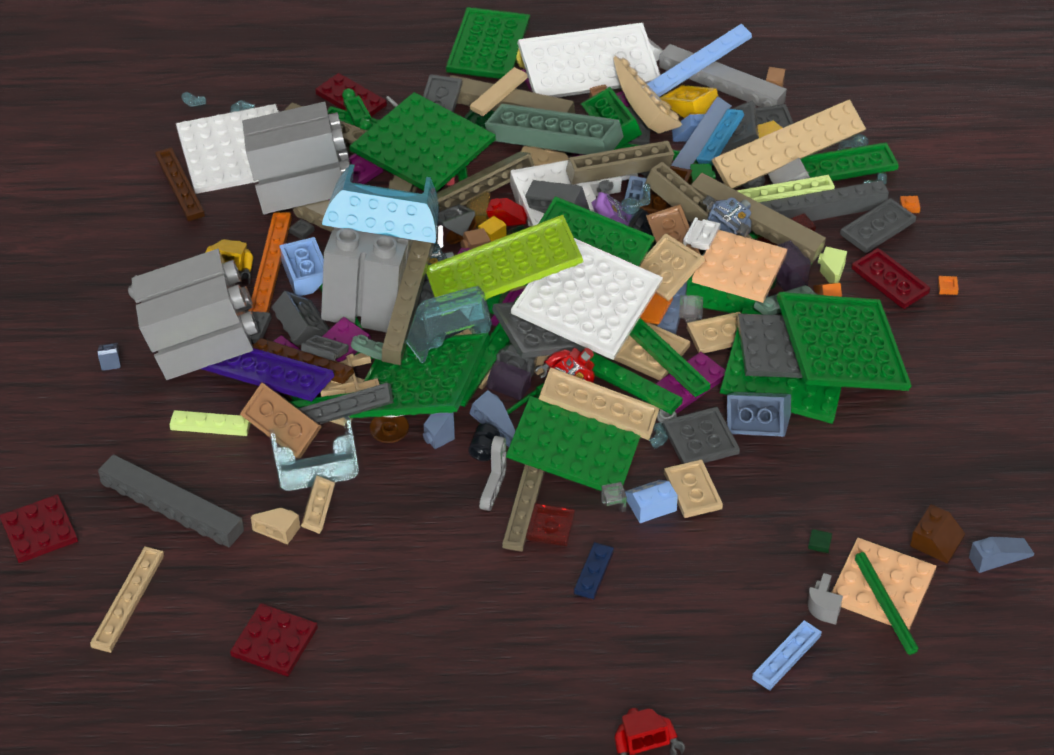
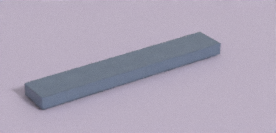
(701, 134)

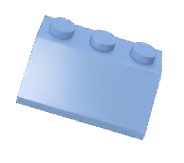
(303, 265)

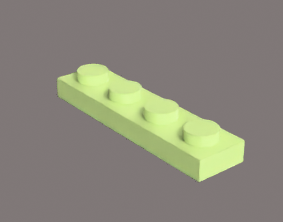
(209, 423)

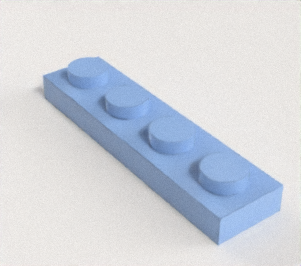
(786, 655)

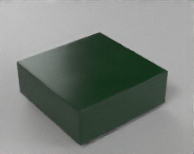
(820, 541)

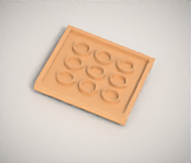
(740, 266)
(902, 576)

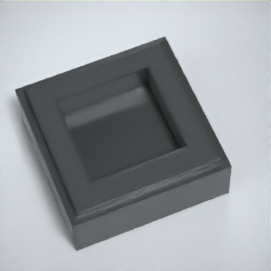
(301, 229)

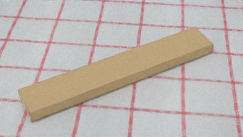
(127, 599)

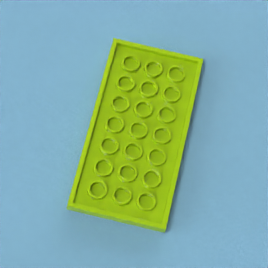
(508, 260)

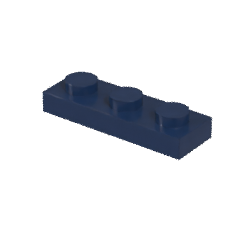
(594, 570)

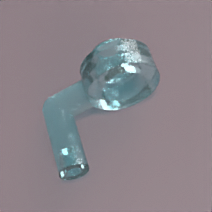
(857, 141)
(632, 205)

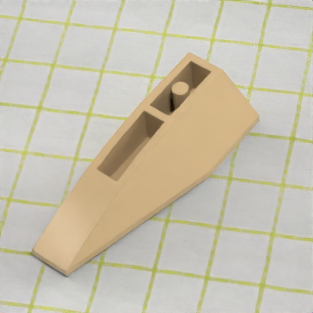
(644, 100)

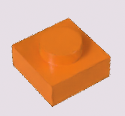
(910, 203)
(948, 285)

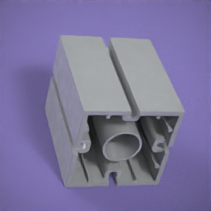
(295, 156)
(362, 276)
(194, 313)

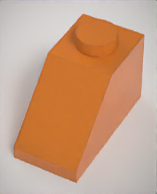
(829, 289)

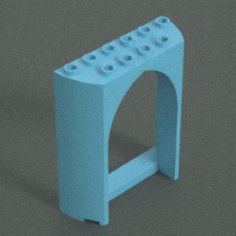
(383, 209)

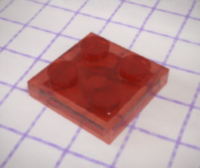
(550, 524)

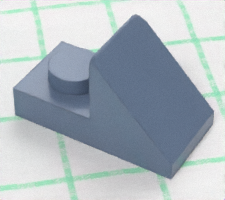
(109, 356)

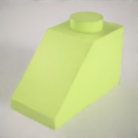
(832, 264)

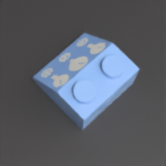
(652, 500)

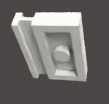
(701, 234)

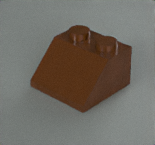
(937, 534)

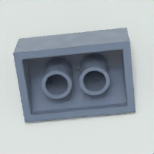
(758, 413)

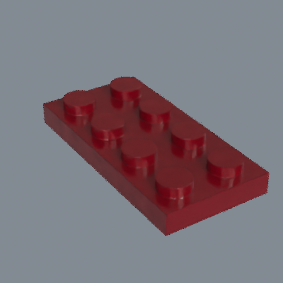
(334, 87)
(890, 278)

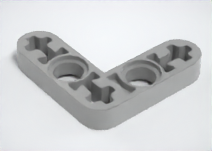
(498, 471)

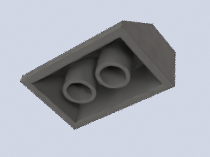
(299, 317)

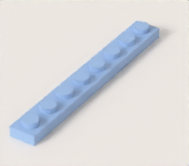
(700, 60)

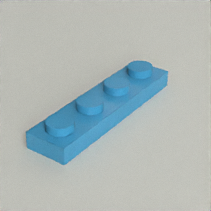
(720, 136)

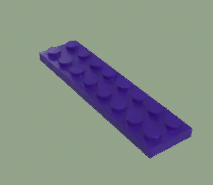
(277, 372)

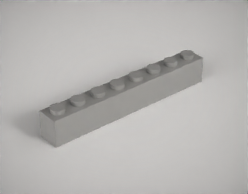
(727, 79)

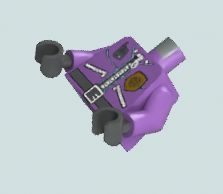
(608, 206)

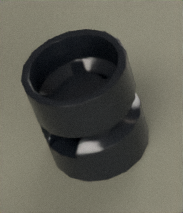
(482, 440)

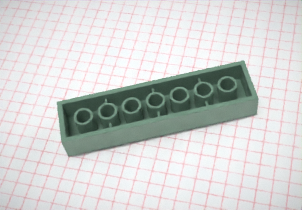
(554, 129)

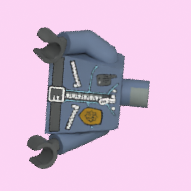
(731, 214)

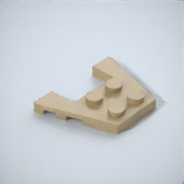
(351, 384)

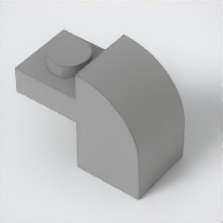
(822, 603)

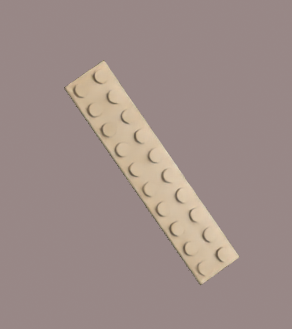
(788, 144)

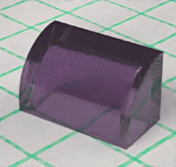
(509, 380)

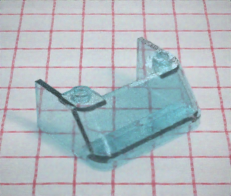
(445, 316)
(334, 467)

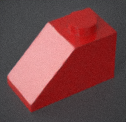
(507, 211)

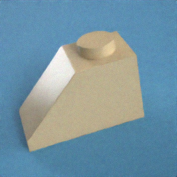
(276, 524)

